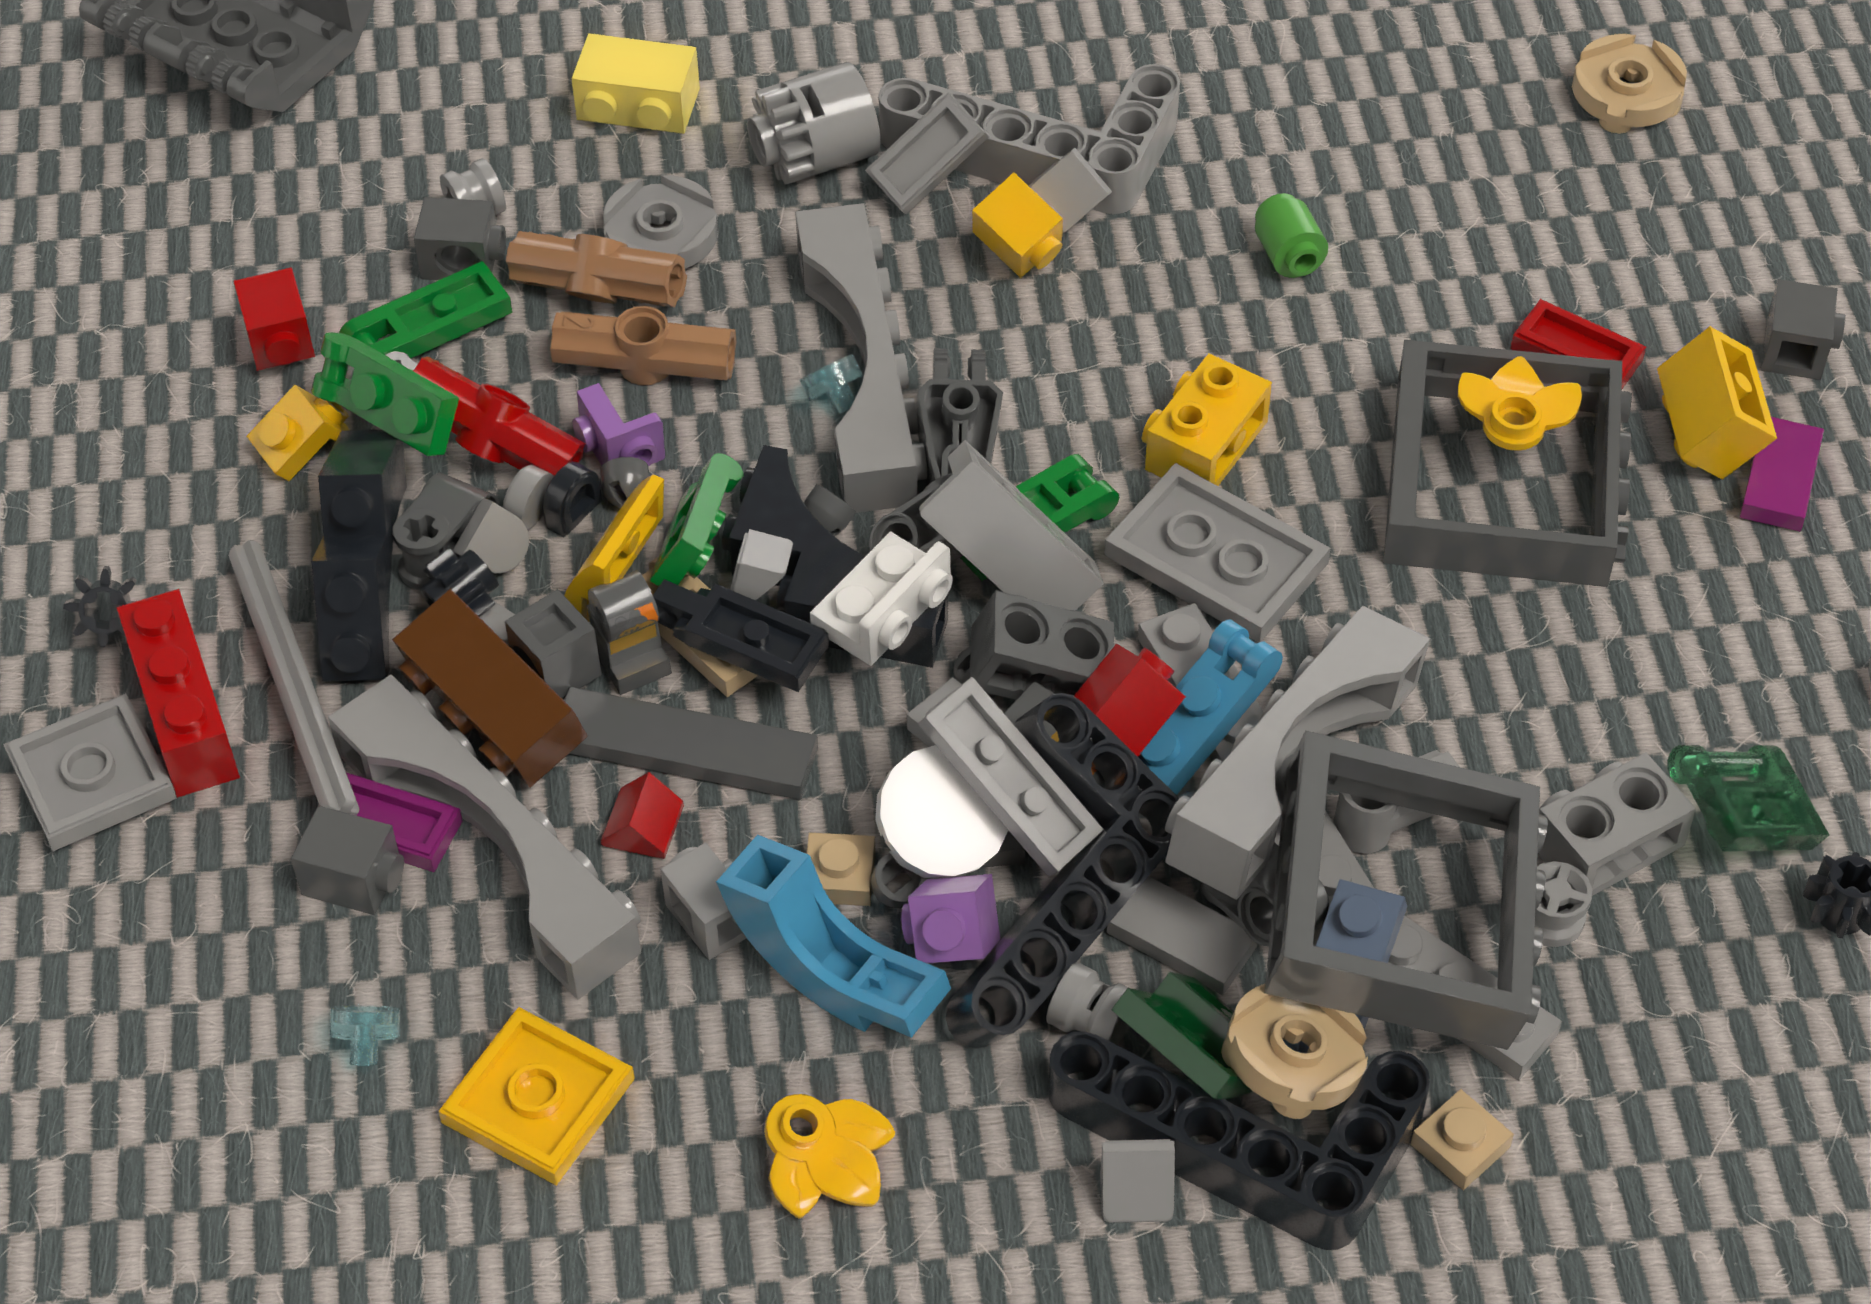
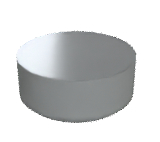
(527, 494)

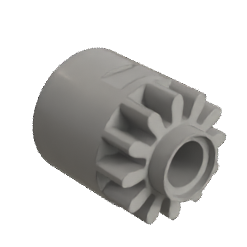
(814, 123)

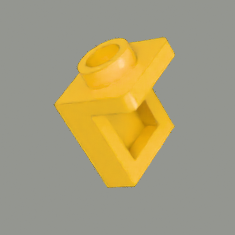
(296, 430)

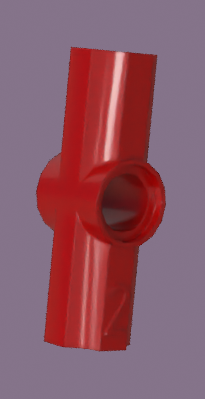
(500, 425)

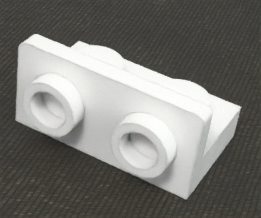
(884, 597)

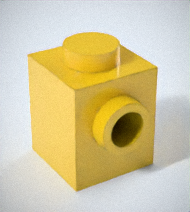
(1018, 226)

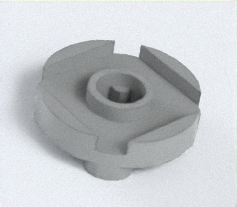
(676, 199)

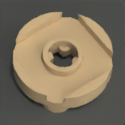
(1621, 105)
(1285, 1077)

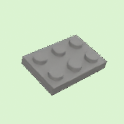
(1217, 551)

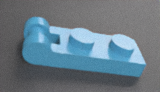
(1211, 703)

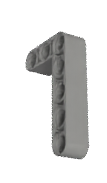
(1030, 143)

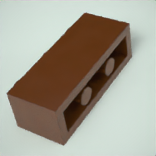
(488, 690)

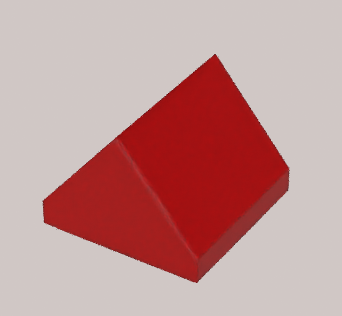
(643, 818)

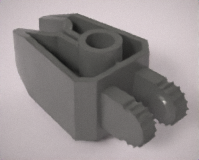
(957, 412)

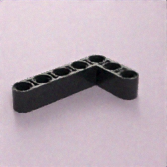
(1081, 882)
(1248, 1140)

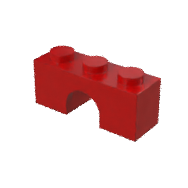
(178, 693)

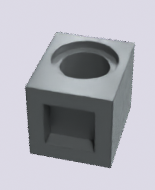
(456, 236)
(555, 643)

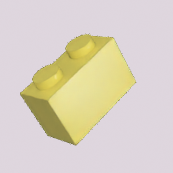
(636, 83)

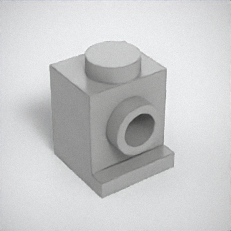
(697, 901)

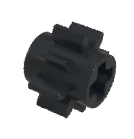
(464, 575)
(89, 616)
(1842, 894)

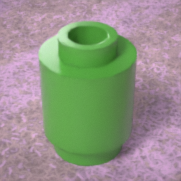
(1290, 235)

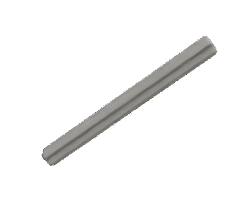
(292, 679)

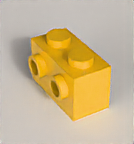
(1716, 403)
(1208, 420)

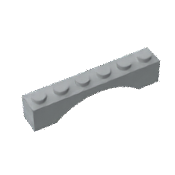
(873, 440)
(1233, 818)
(573, 919)

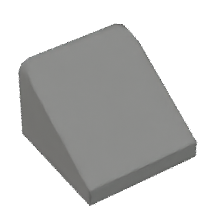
(1071, 188)
(760, 563)
(1137, 1180)

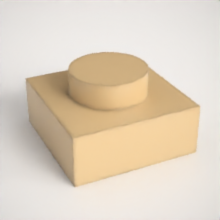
(844, 866)
(1462, 1139)

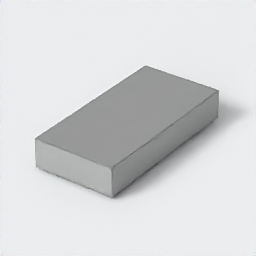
(927, 153)
(1183, 935)

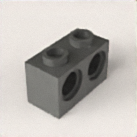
(1032, 642)

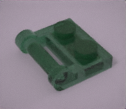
(1753, 814)

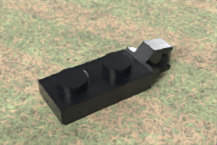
(743, 632)

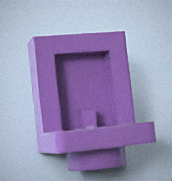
(610, 437)

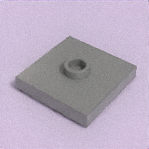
(89, 772)

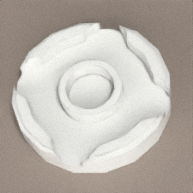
(935, 818)

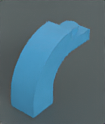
(818, 950)

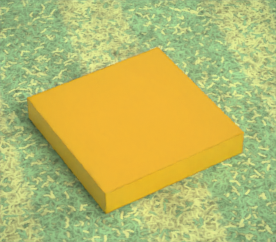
(537, 1095)

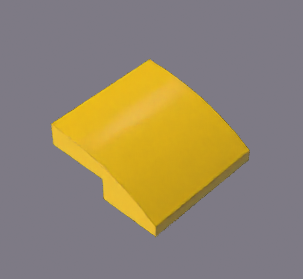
(620, 542)

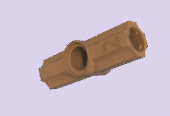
(596, 268)
(643, 345)

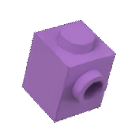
(952, 919)

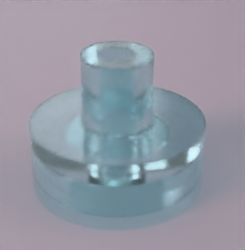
(833, 382)
(364, 1028)

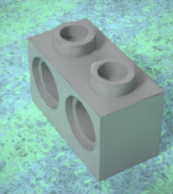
(1618, 835)

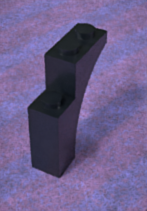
(817, 556)
(352, 565)

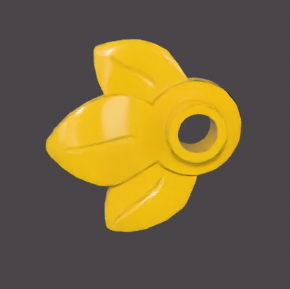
(1517, 405)
(831, 1160)

